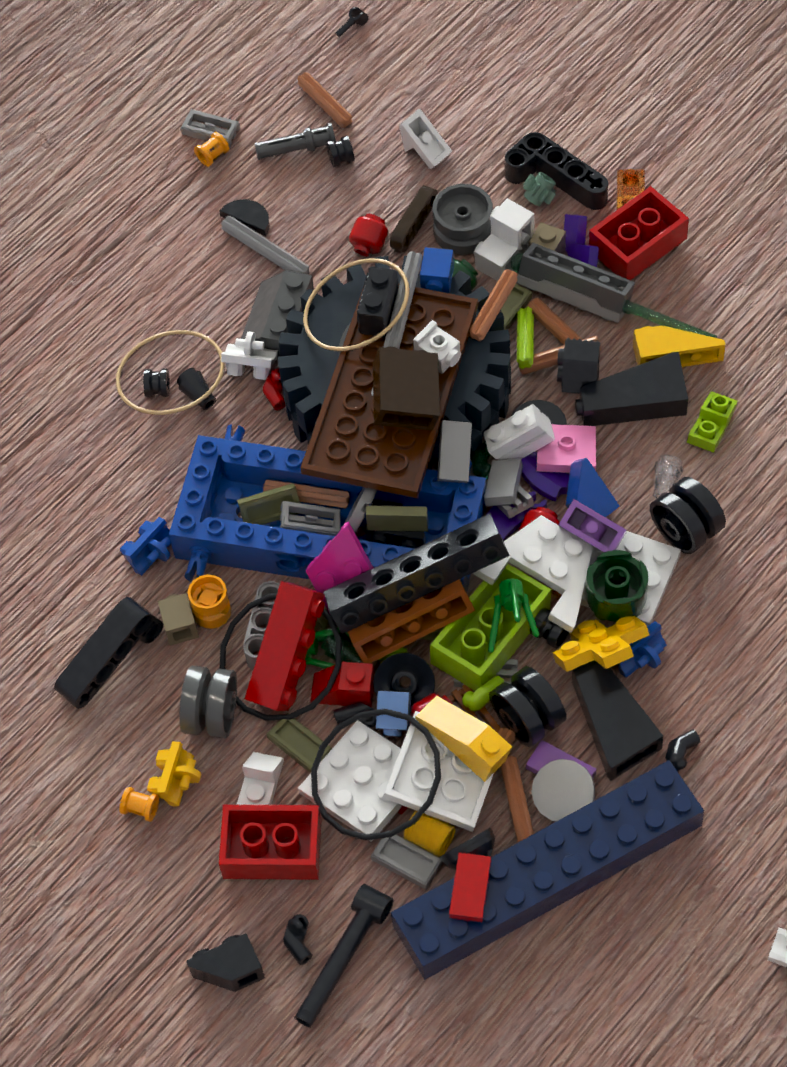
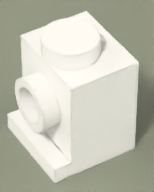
(438, 341)

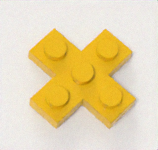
(598, 643)

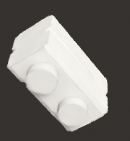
(519, 434)

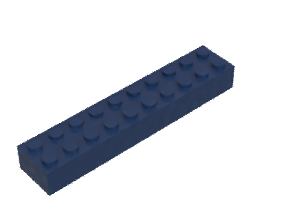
(553, 867)

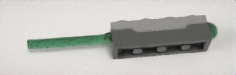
(585, 287)

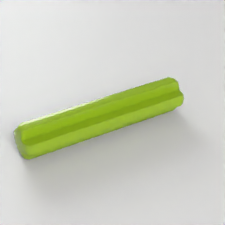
(525, 337)

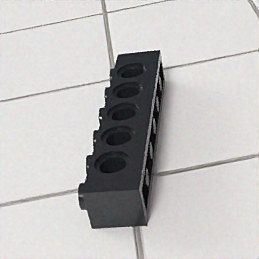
(415, 573)

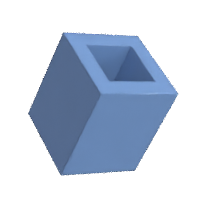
(397, 702)

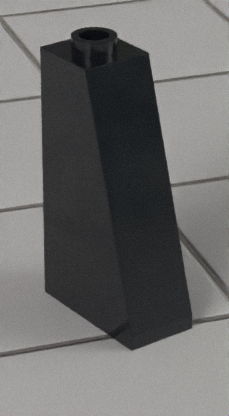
(636, 394)
(615, 719)

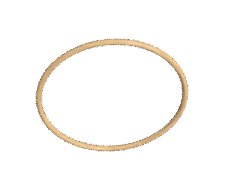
(379, 335)
(164, 412)

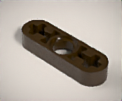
(413, 218)

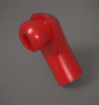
(272, 390)

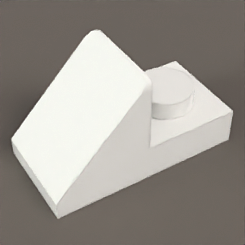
(422, 136)
(260, 779)

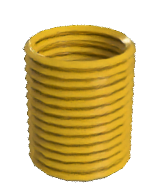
(430, 834)

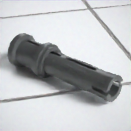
(307, 140)

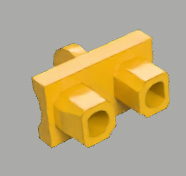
(177, 774)

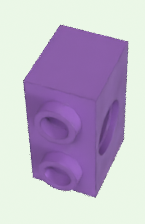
(592, 527)

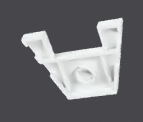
(552, 558)

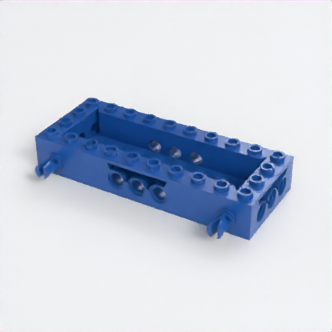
(227, 470)

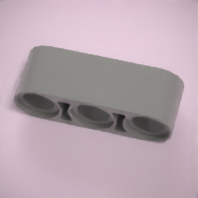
(259, 616)

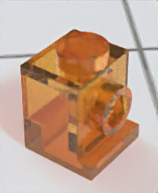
(629, 185)

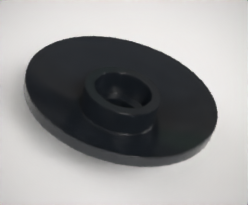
(405, 664)

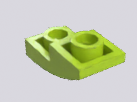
(712, 421)

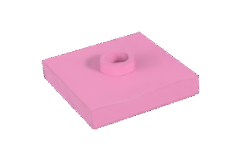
(570, 444)

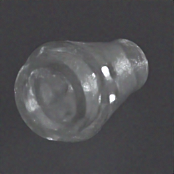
(667, 473)

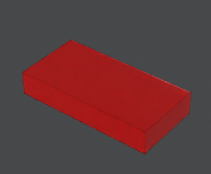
(470, 887)

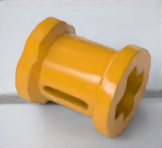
(203, 151)
(139, 804)

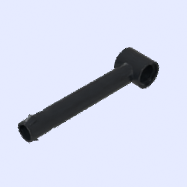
(369, 907)

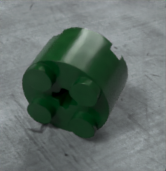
(616, 586)

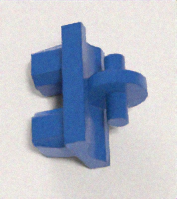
(149, 547)
(644, 651)

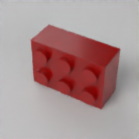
(639, 233)
(270, 842)

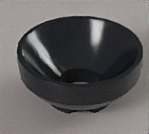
(479, 845)

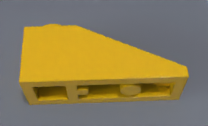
(661, 340)
(465, 737)

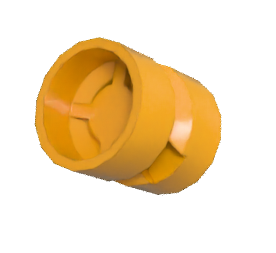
(209, 601)

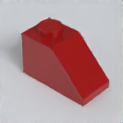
(351, 685)

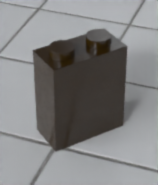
(406, 388)

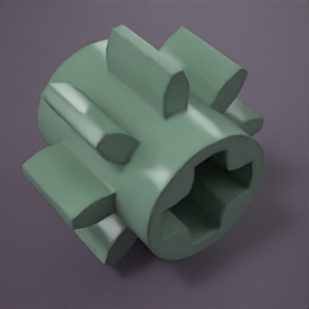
(539, 189)

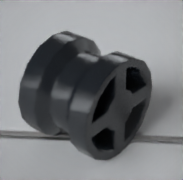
(340, 151)
(156, 382)

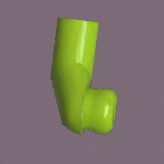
(479, 698)

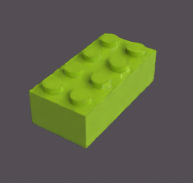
(464, 644)

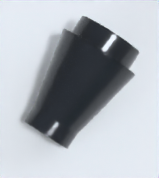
(194, 386)

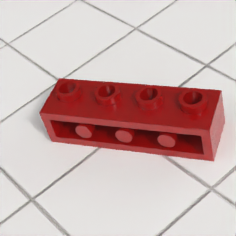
(285, 646)

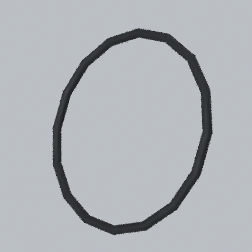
(316, 701)
(420, 812)

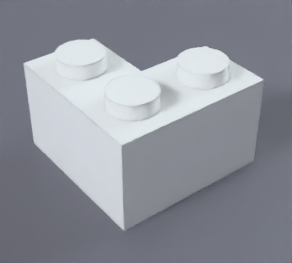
(510, 234)

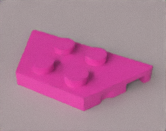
(338, 561)

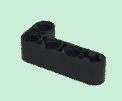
(571, 175)
(106, 650)

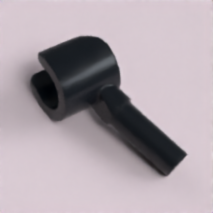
(356, 16)

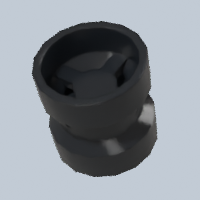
(548, 630)

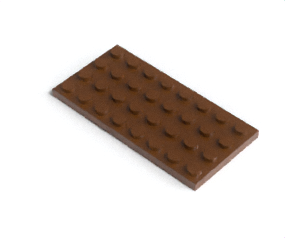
(347, 442)

